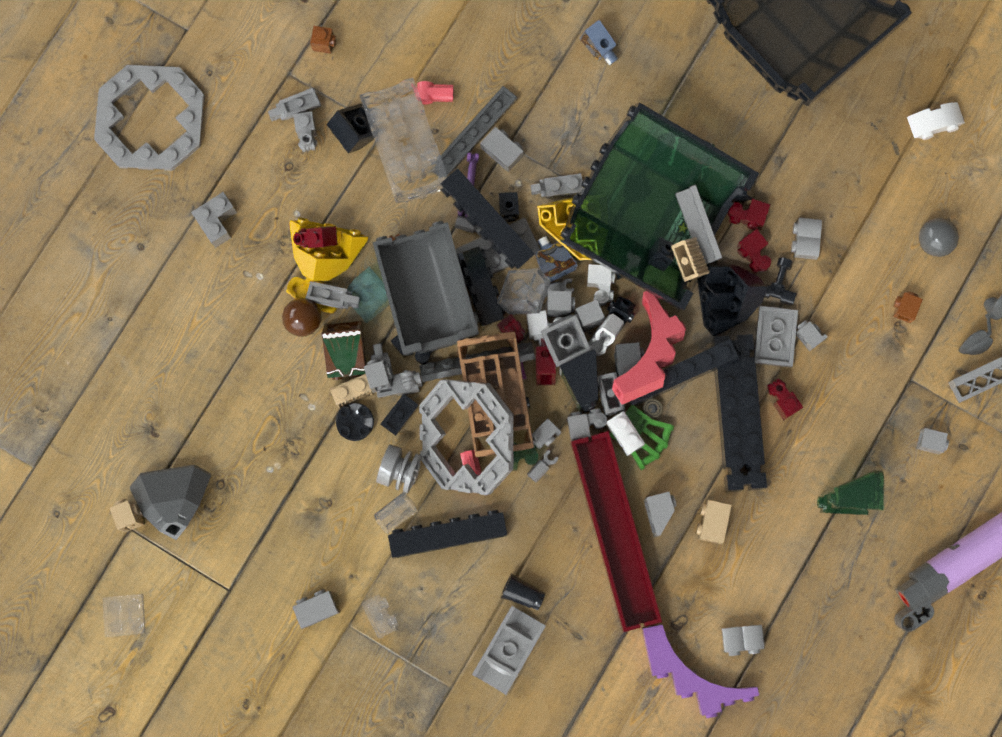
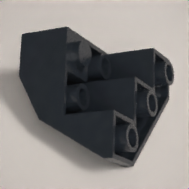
(728, 296)

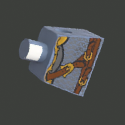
(595, 37)
(554, 259)

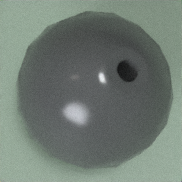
(938, 237)

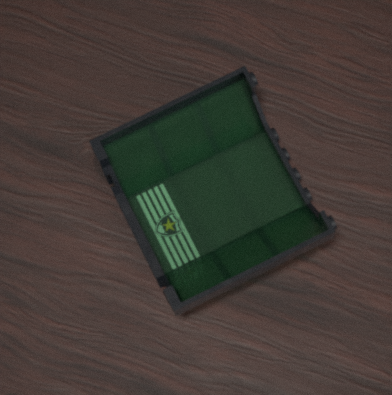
(634, 202)

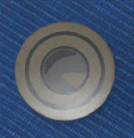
(652, 408)

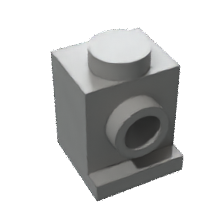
(810, 335)
(545, 434)

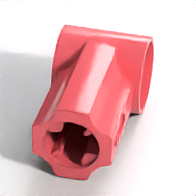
(434, 92)
(468, 457)

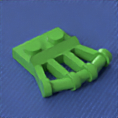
(640, 422)

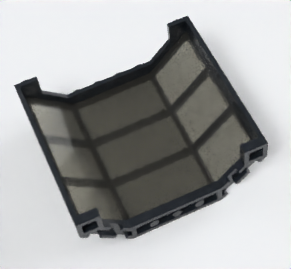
(806, 42)

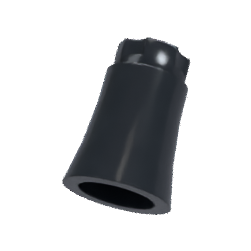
(522, 593)

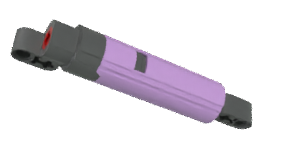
(947, 572)

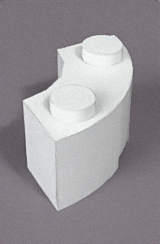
(929, 122)

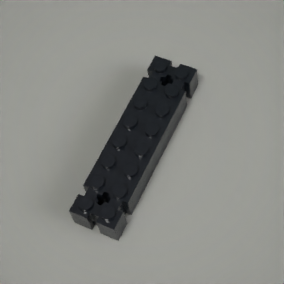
(740, 418)

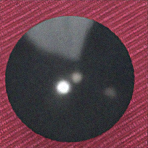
(354, 421)

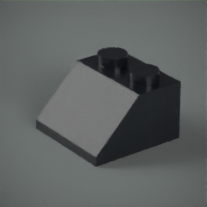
(351, 128)

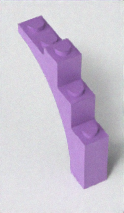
(709, 695)

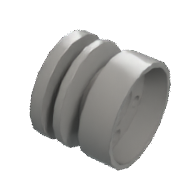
(398, 468)

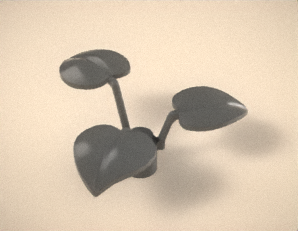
(981, 340)

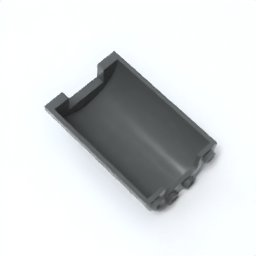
(425, 289)

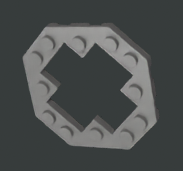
(153, 79)
(500, 440)

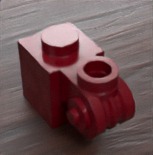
(753, 217)
(316, 237)
(750, 249)
(510, 324)
(786, 403)

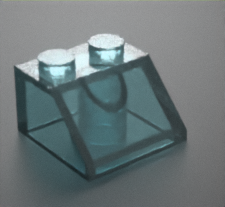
(371, 293)

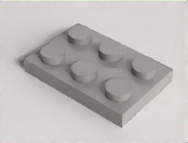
(775, 336)

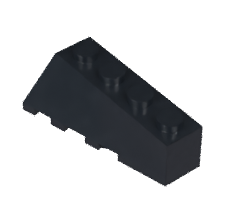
(480, 286)

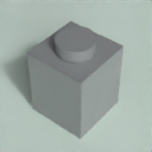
(932, 441)

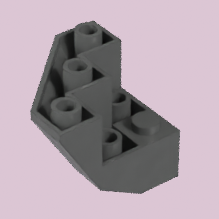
(170, 497)

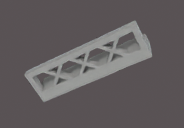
(698, 223)
(979, 372)

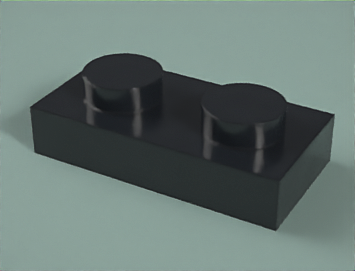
(399, 415)

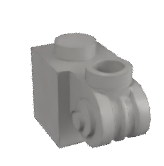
(306, 130)
(407, 382)
(579, 424)

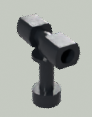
(777, 288)

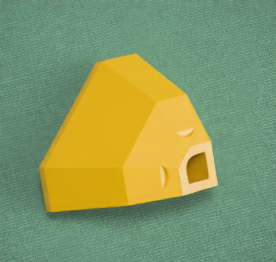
(554, 218)
(330, 261)

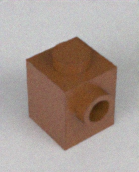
(322, 39)
(907, 306)

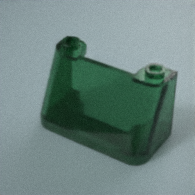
(855, 495)

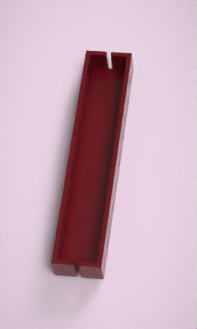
(615, 532)

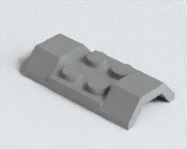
(508, 650)

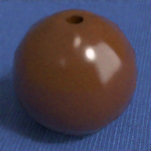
(301, 317)

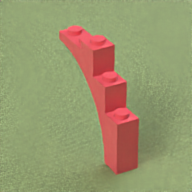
(648, 372)

